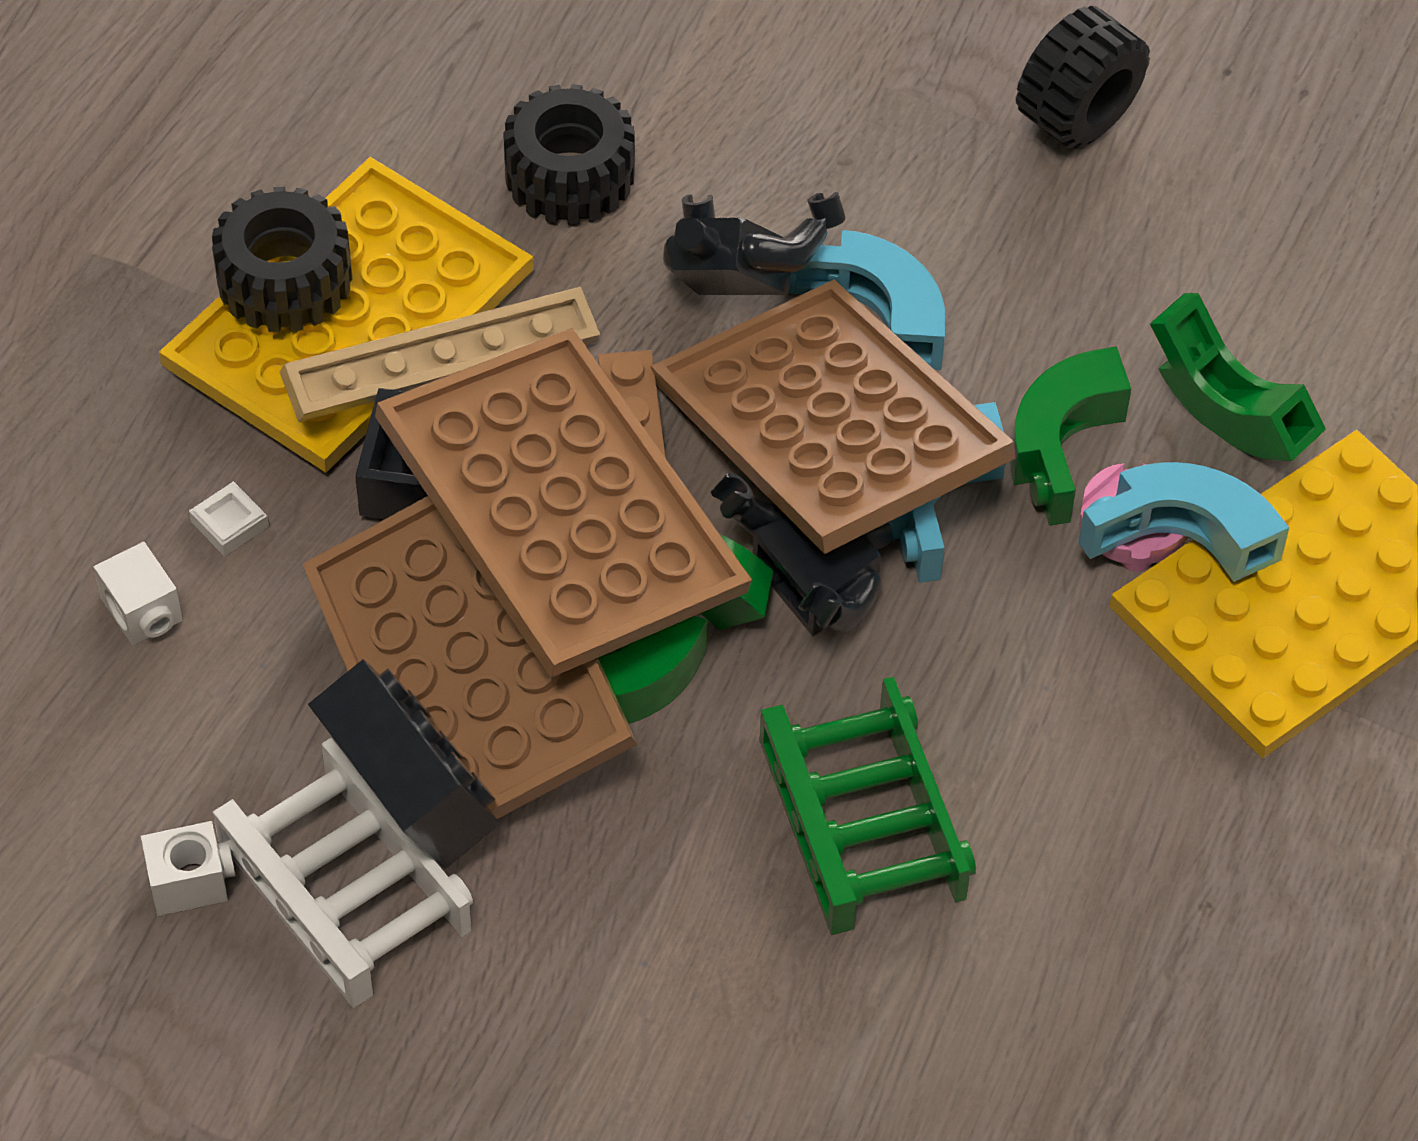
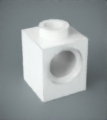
(138, 593)
(185, 890)

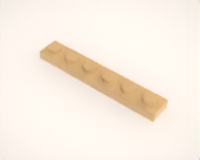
(426, 354)

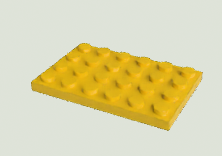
(410, 270)
(1307, 628)

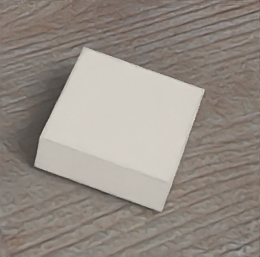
(228, 518)

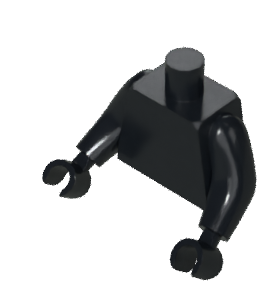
(741, 256)
(817, 587)

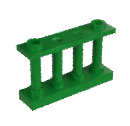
(825, 841)

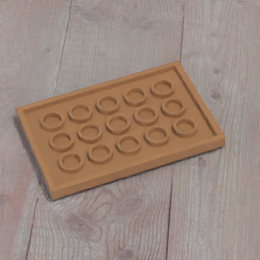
(832, 415)
(562, 501)
(423, 610)

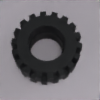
(1082, 77)
(569, 123)
(276, 227)

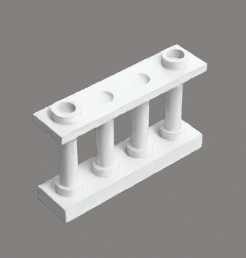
(316, 920)

